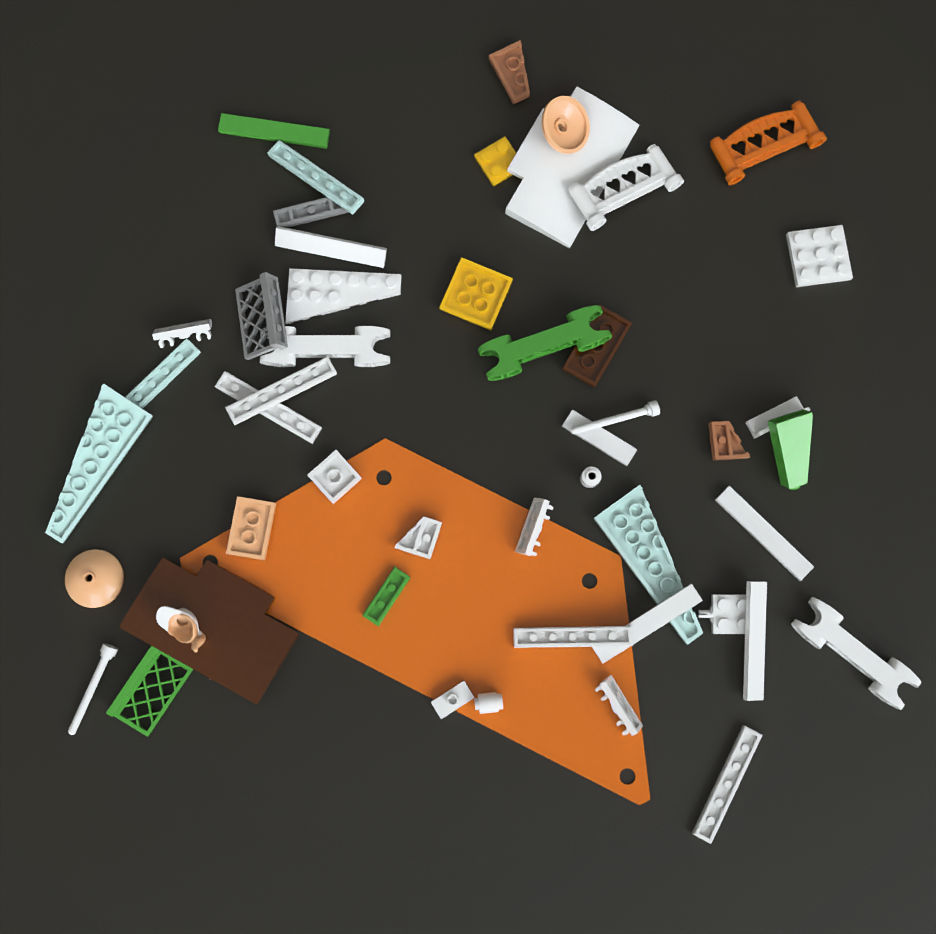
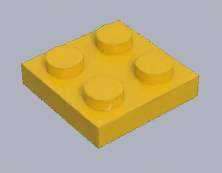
(496, 160)

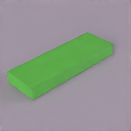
(386, 596)

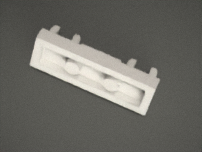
(182, 331)
(533, 527)
(620, 706)

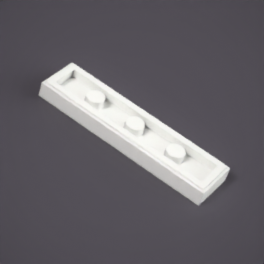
(601, 439)

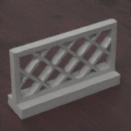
(272, 312)

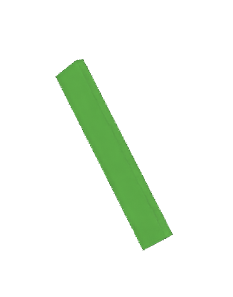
(274, 130)

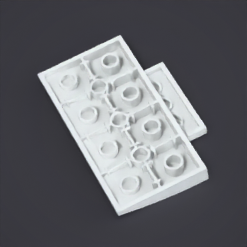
(546, 174)

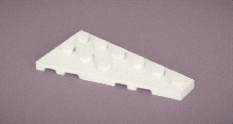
(330, 291)

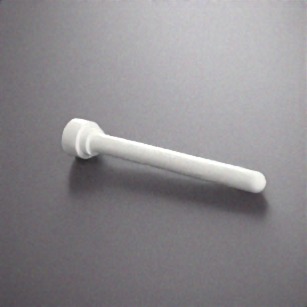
(651, 409)
(107, 652)

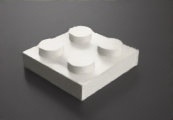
(334, 476)

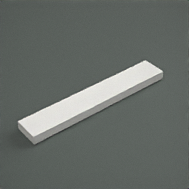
(330, 246)
(281, 390)
(279, 413)
(764, 533)
(654, 619)
(573, 636)
(755, 640)
(727, 784)

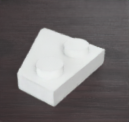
(421, 538)

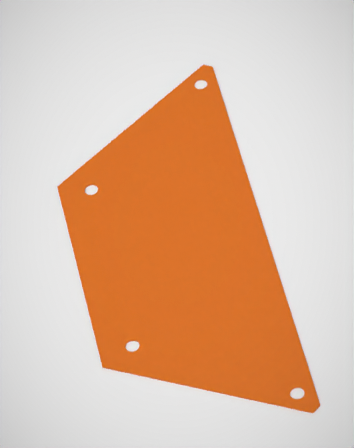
(457, 606)

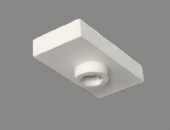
(452, 699)

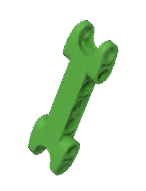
(514, 353)

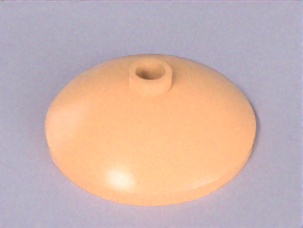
(572, 124)
(105, 582)

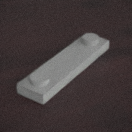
(307, 212)

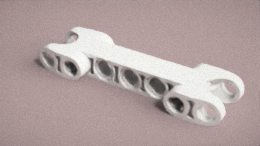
(332, 346)
(885, 676)

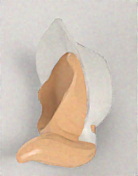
(182, 625)

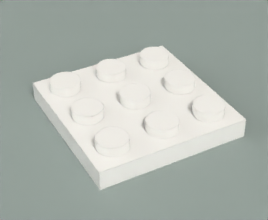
(819, 256)

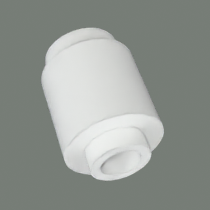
(586, 481)
(488, 702)

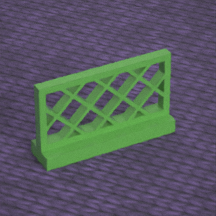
(133, 684)

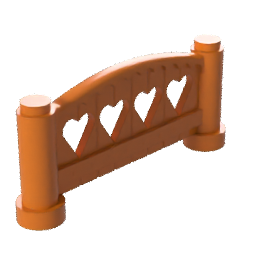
(734, 162)

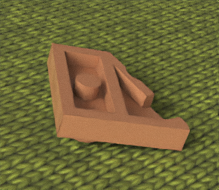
(724, 442)

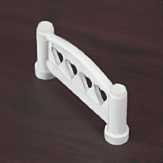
(595, 208)

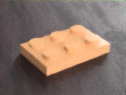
(251, 528)

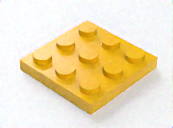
(476, 293)

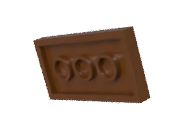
(591, 364)

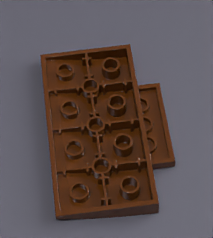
(241, 641)

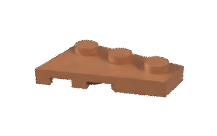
(511, 71)

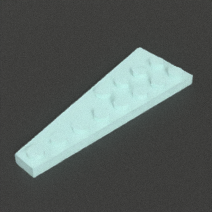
(639, 542)

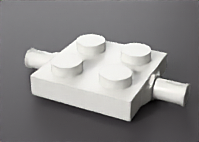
(726, 613)

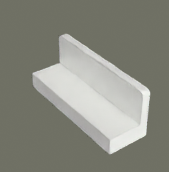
(759, 424)

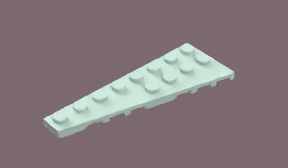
(106, 441)

